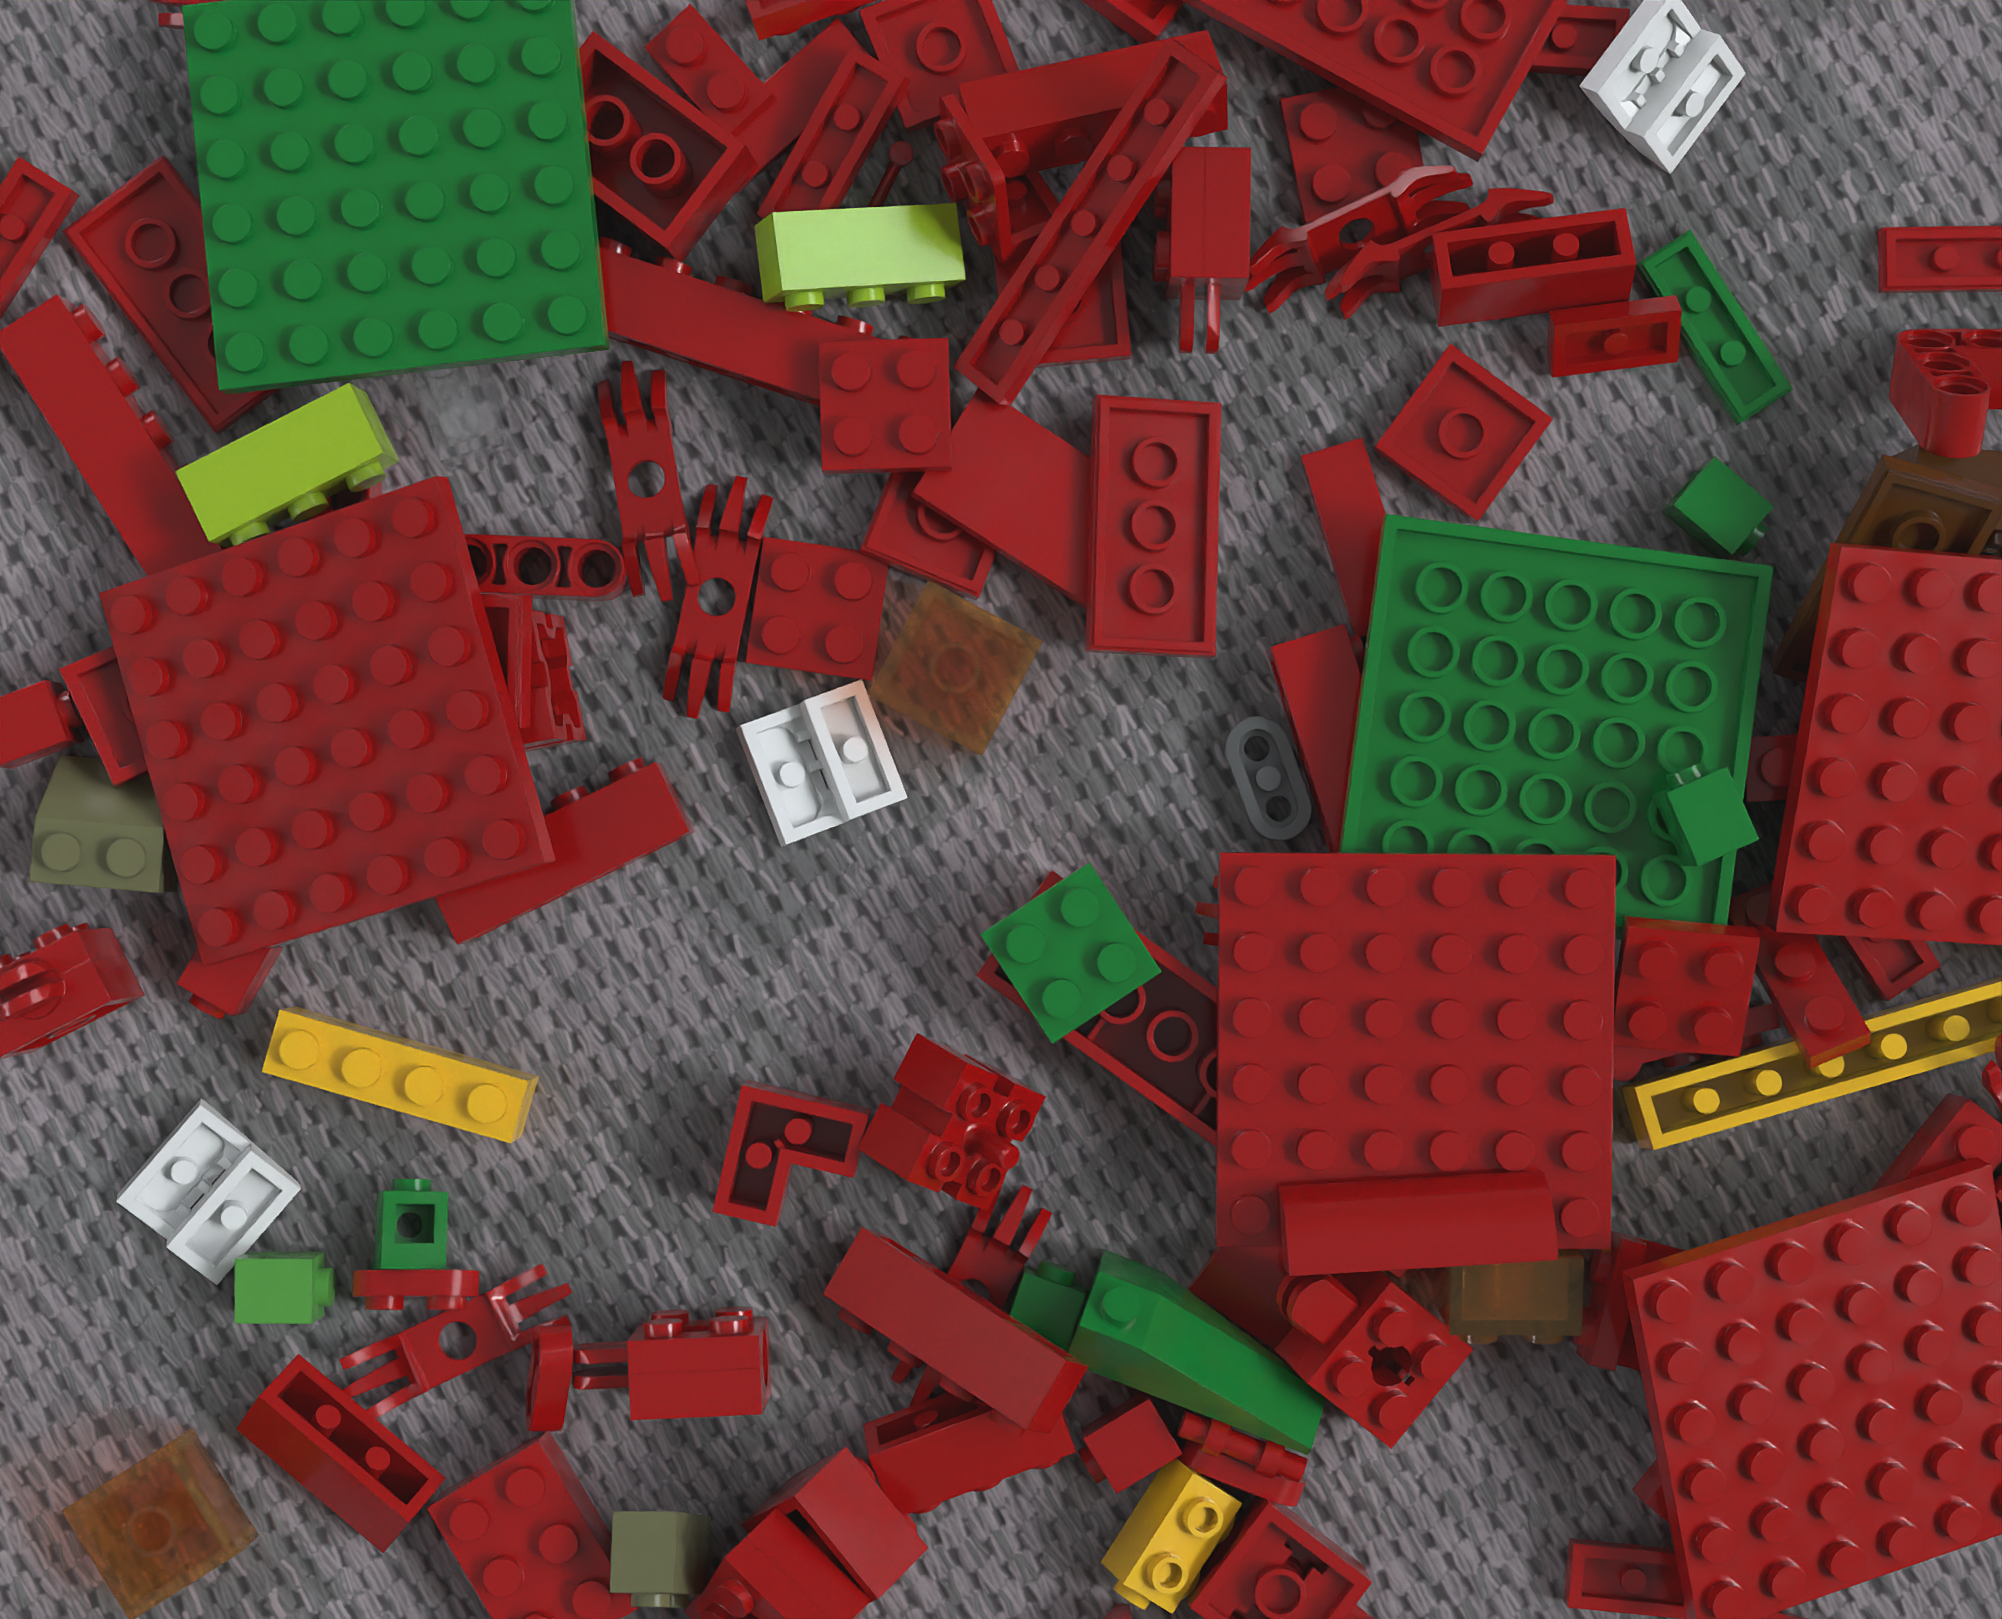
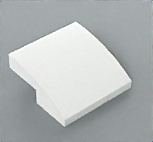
(1662, 80)
(848, 752)
(231, 1210)

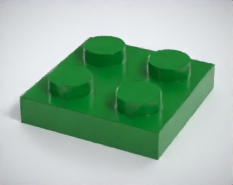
(1070, 952)

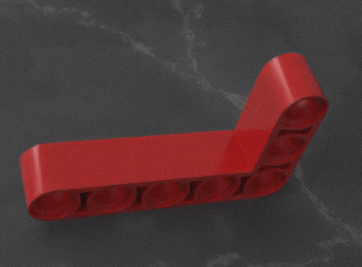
(1946, 385)
(507, 554)

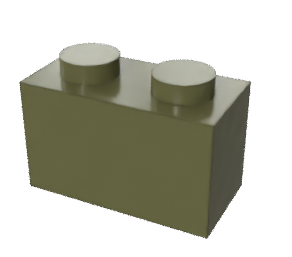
(660, 1557)

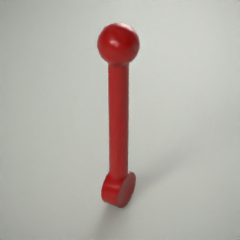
(900, 155)

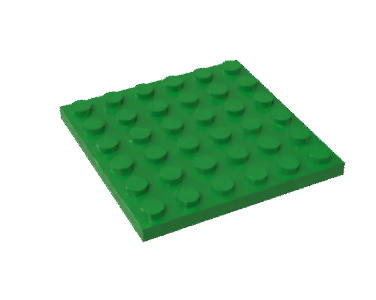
(392, 186)
(1543, 697)

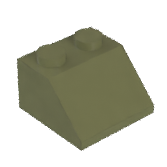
(100, 832)

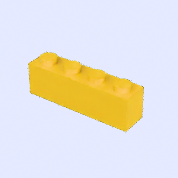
(400, 1074)

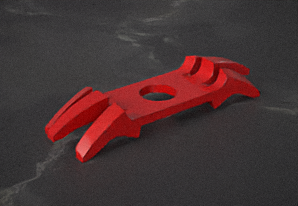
(1315, 248)
(1382, 267)
(652, 517)
(709, 635)
(988, 1262)
(420, 1348)

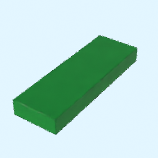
(1715, 328)

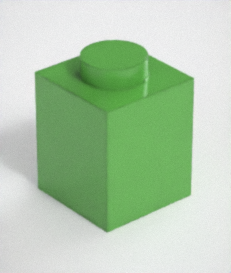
(282, 1287)

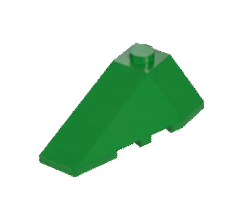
(1176, 1347)

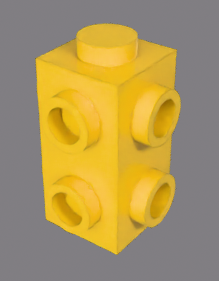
(1170, 1537)

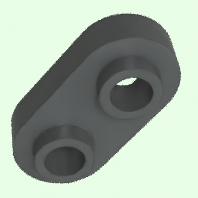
(1270, 777)

